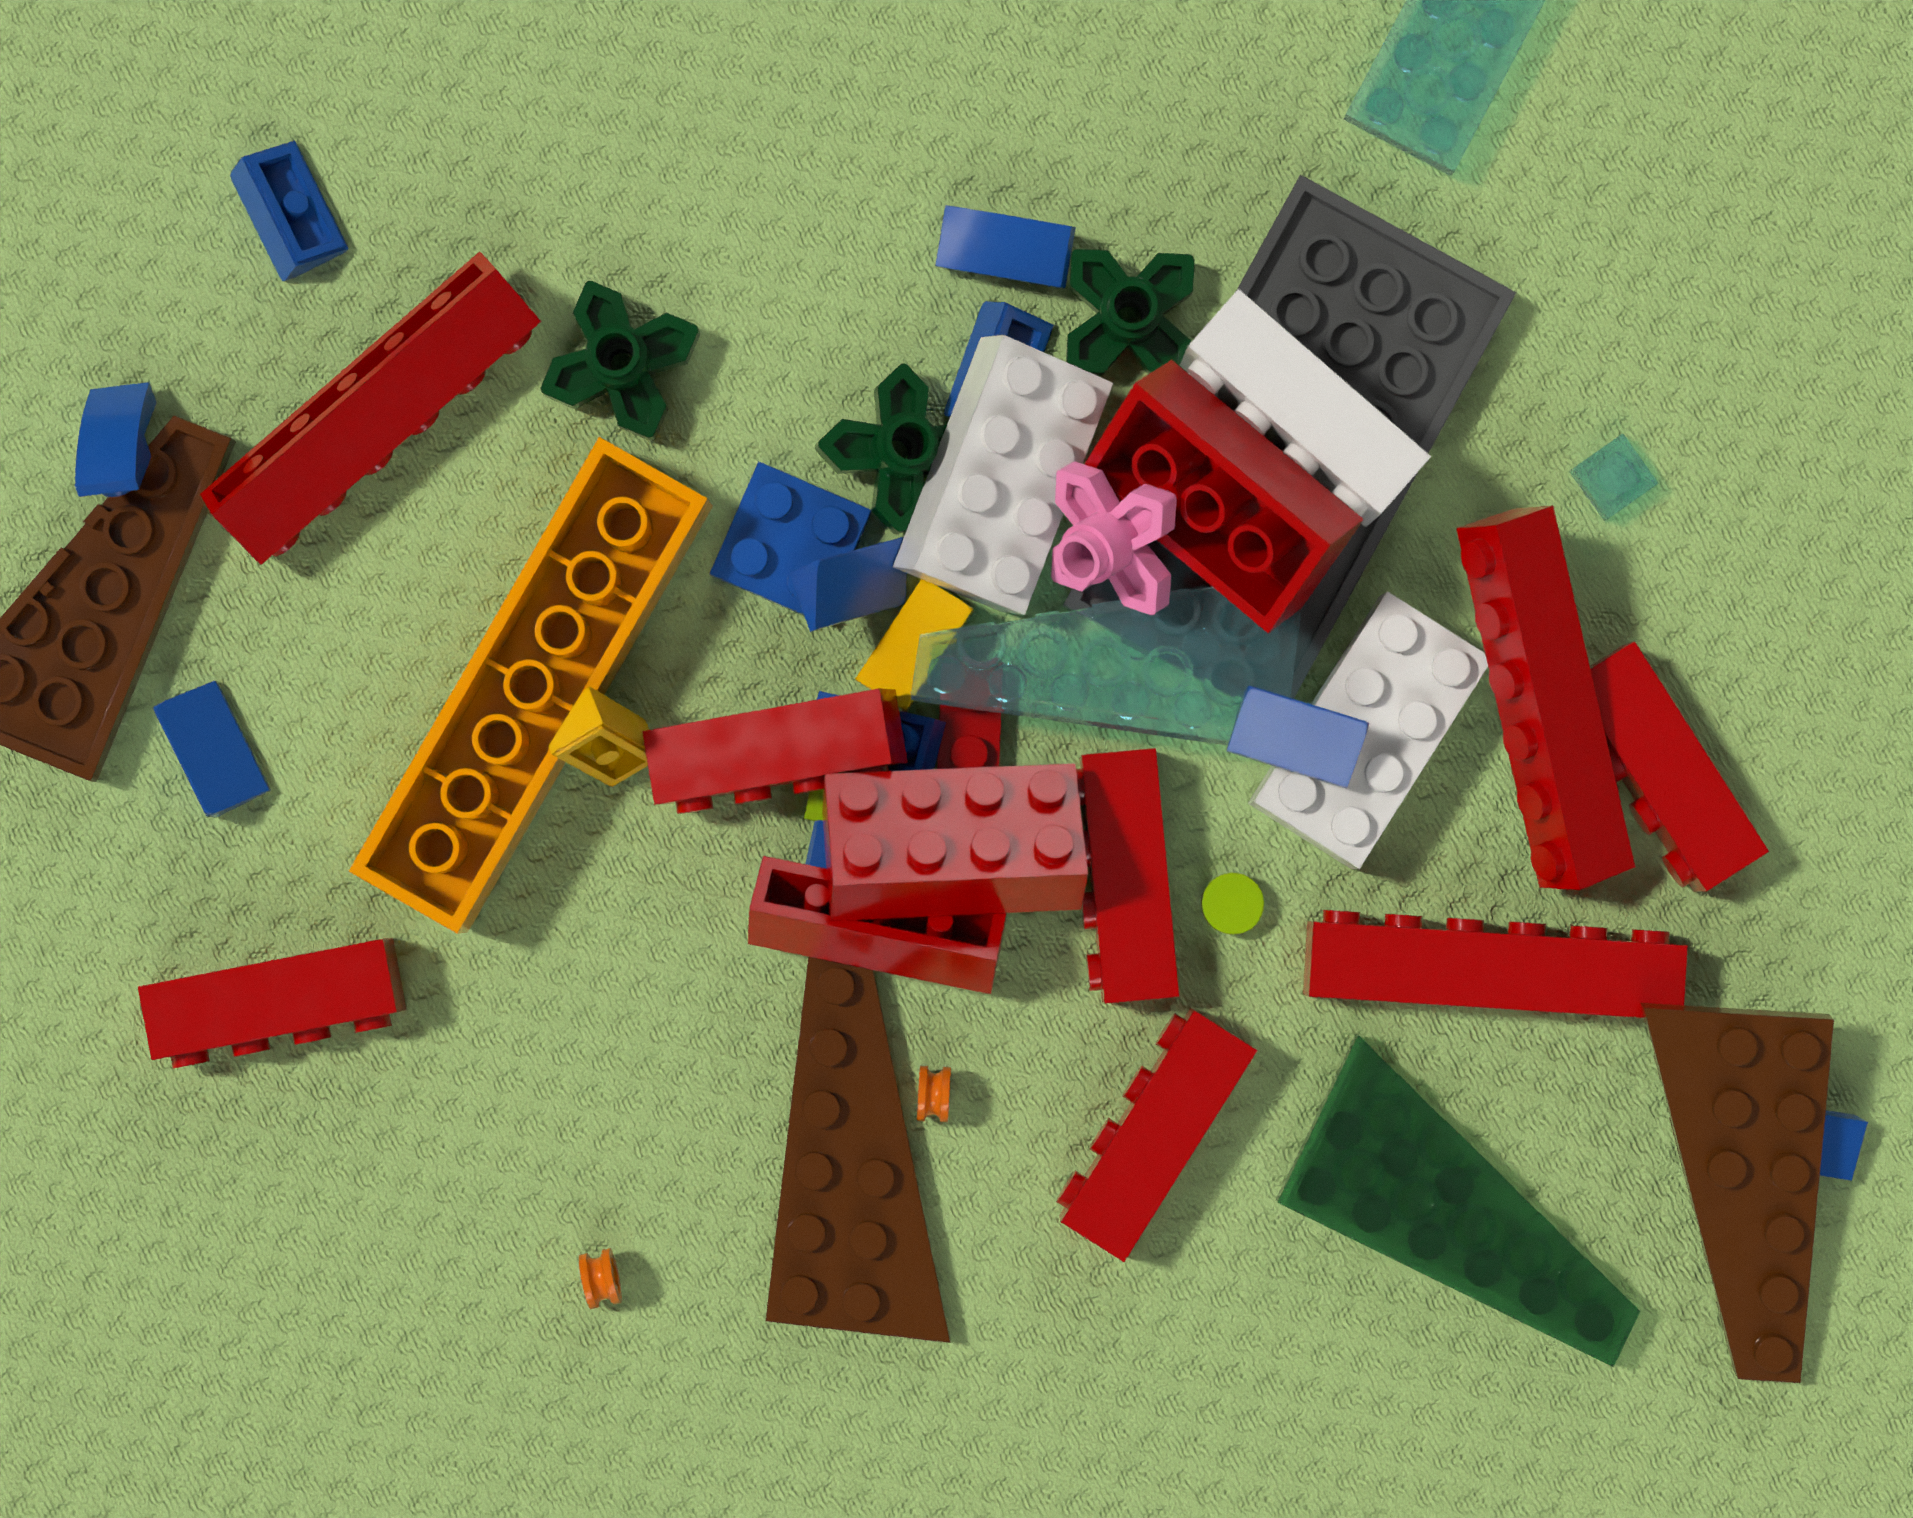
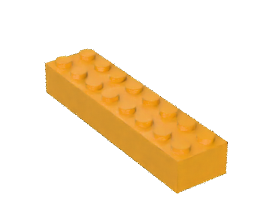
(552, 639)

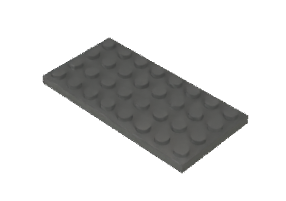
(1384, 318)

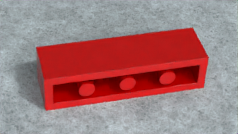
(774, 748)
(1670, 775)
(1127, 877)
(793, 916)
(271, 1000)
(1156, 1133)

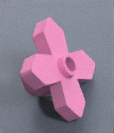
(1113, 538)

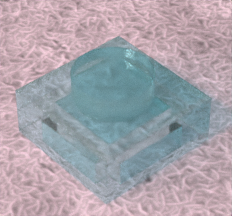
(1613, 477)

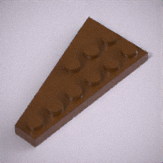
(96, 607)
(1749, 1138)
(850, 1203)

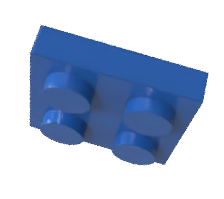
(781, 529)

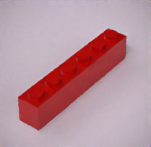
(370, 409)
(1546, 697)
(1491, 969)

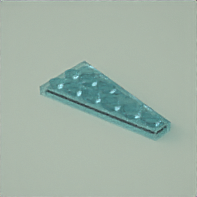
(1114, 666)

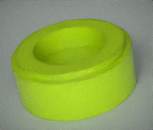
(1232, 903)

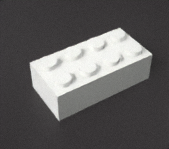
(1303, 407)
(993, 483)
(1409, 685)

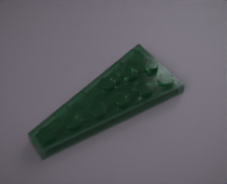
(1419, 1193)

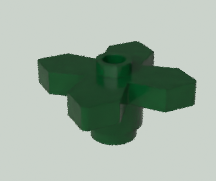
(1107, 289)
(588, 374)
(869, 448)

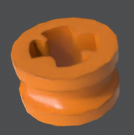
(933, 1093)
(600, 1278)

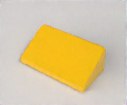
(895, 656)
(601, 738)

